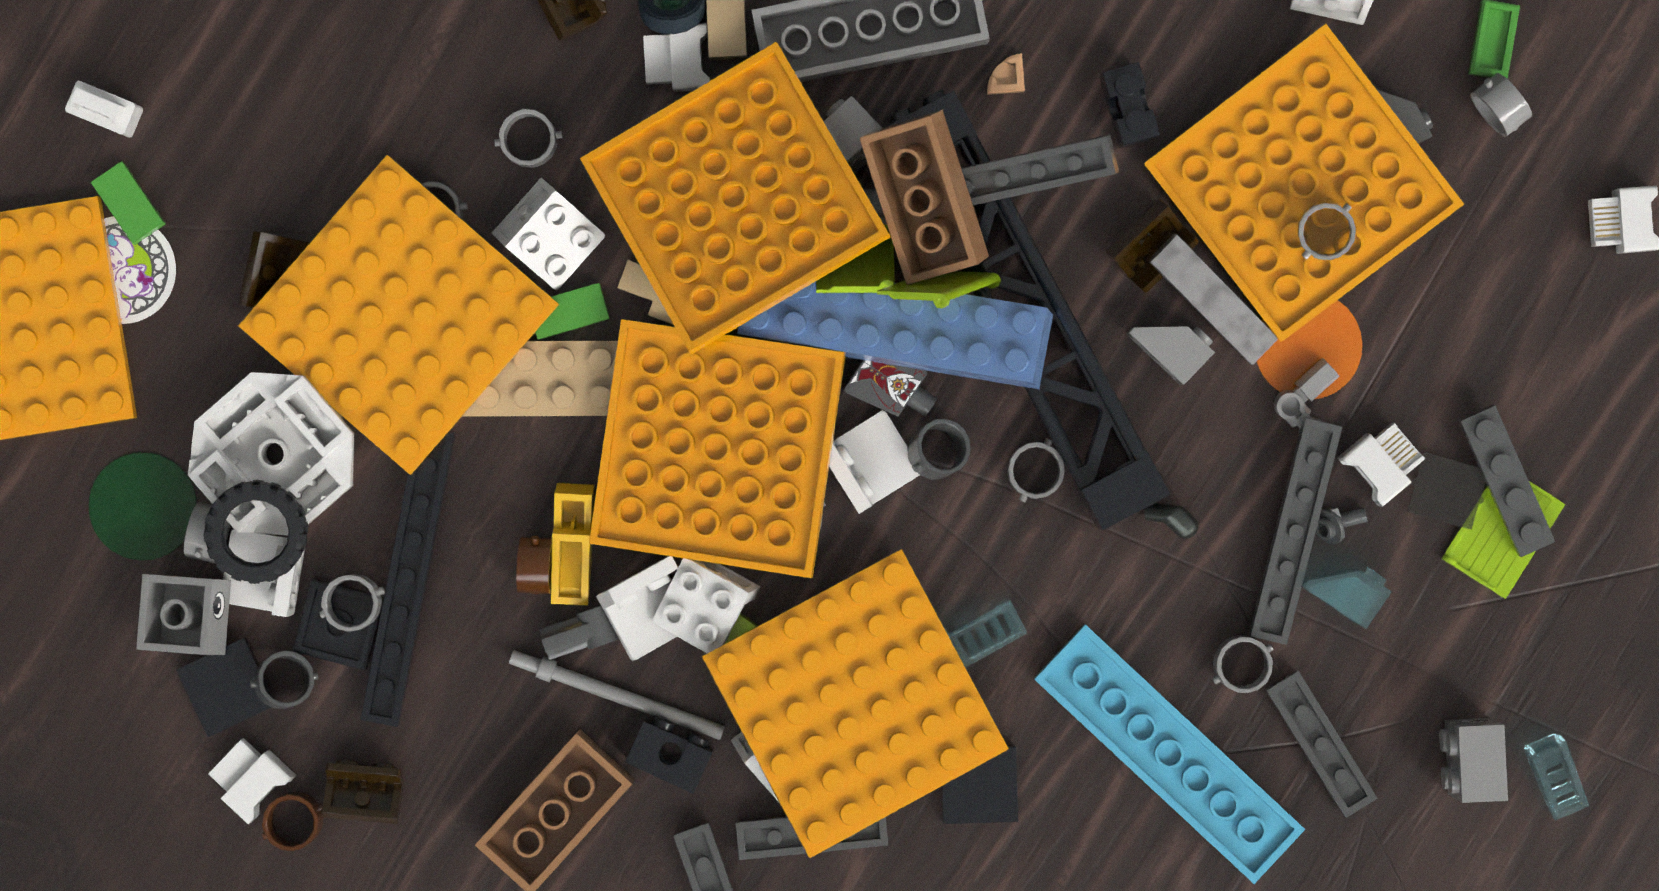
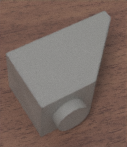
(1174, 349)

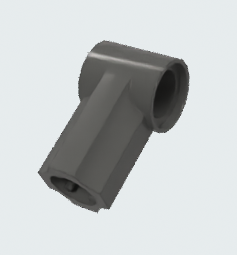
(588, 629)

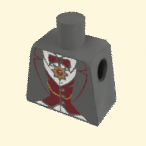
(890, 387)

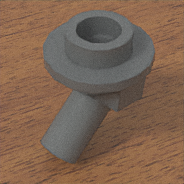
(1332, 523)

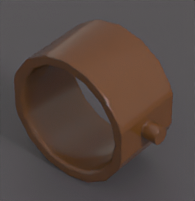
(534, 565)
(268, 827)

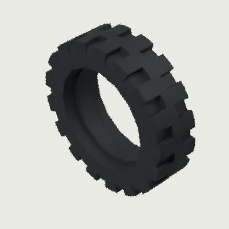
(250, 571)

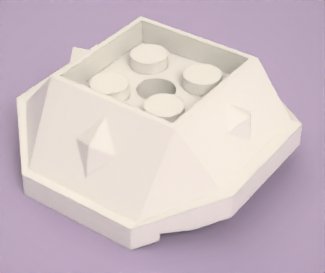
(264, 410)

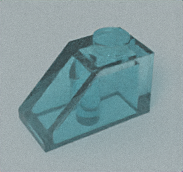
(1351, 593)

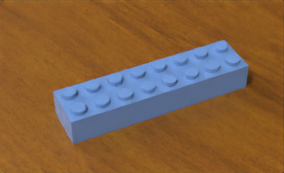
(965, 339)

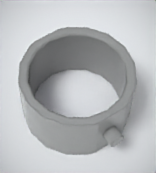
(1501, 104)
(509, 121)
(1344, 210)
(1047, 443)
(194, 541)
(327, 607)
(1257, 684)

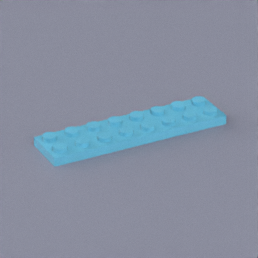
(1169, 753)

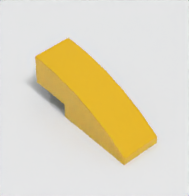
(571, 544)

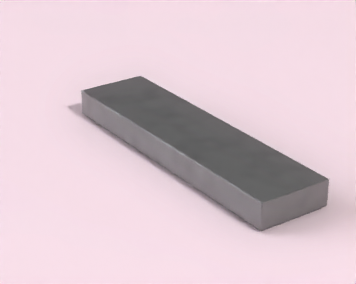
(1212, 299)

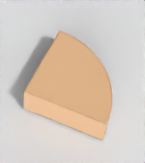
(1007, 76)

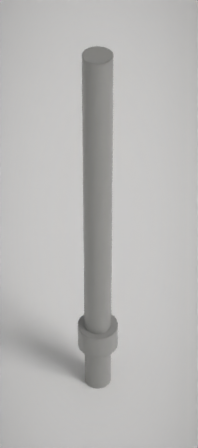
(548, 669)

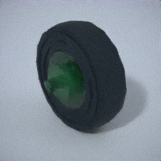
(671, 15)

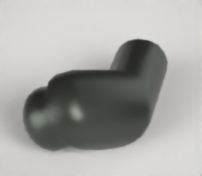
(1175, 517)

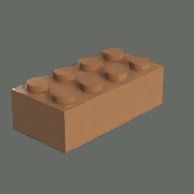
(924, 197)
(555, 812)

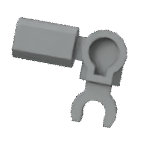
(1292, 404)

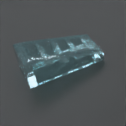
(1012, 620)
(1546, 754)

